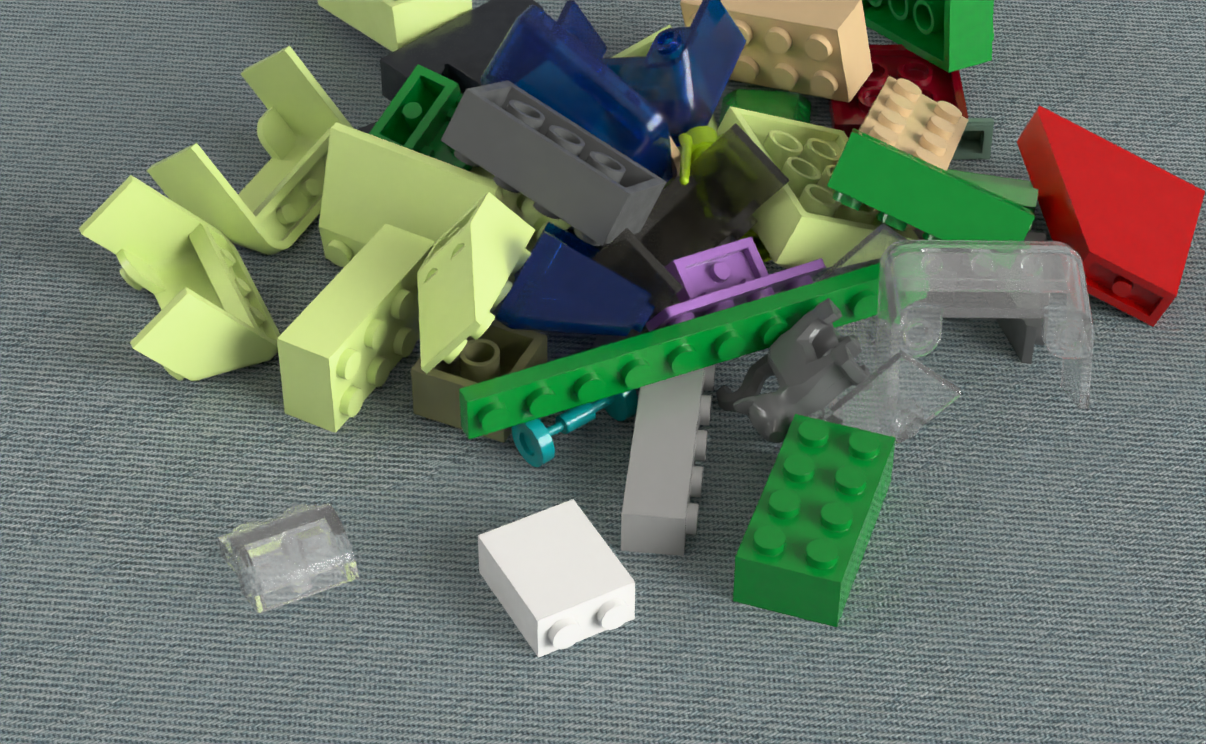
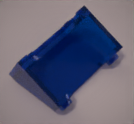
(571, 292)

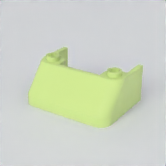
(289, 187)
(207, 300)

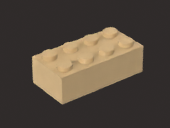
(799, 44)
(915, 123)

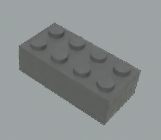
(552, 162)

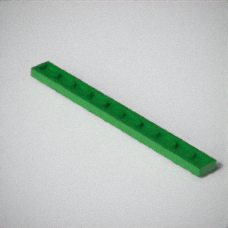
(659, 354)

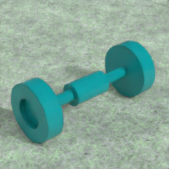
(536, 442)

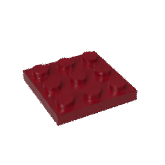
(898, 63)

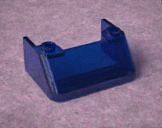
(682, 68)
(575, 83)

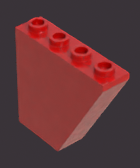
(1114, 211)

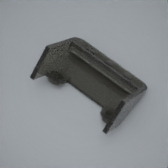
(718, 201)

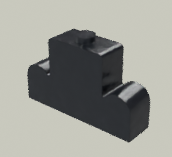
(455, 49)

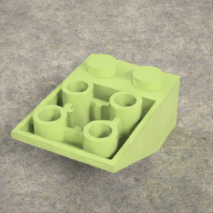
(468, 277)

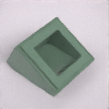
(975, 140)

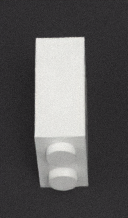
(556, 577)

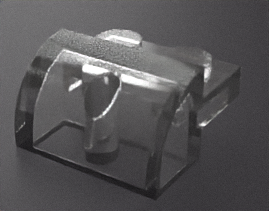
(290, 556)

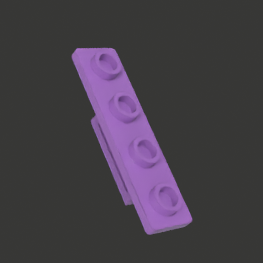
(725, 279)

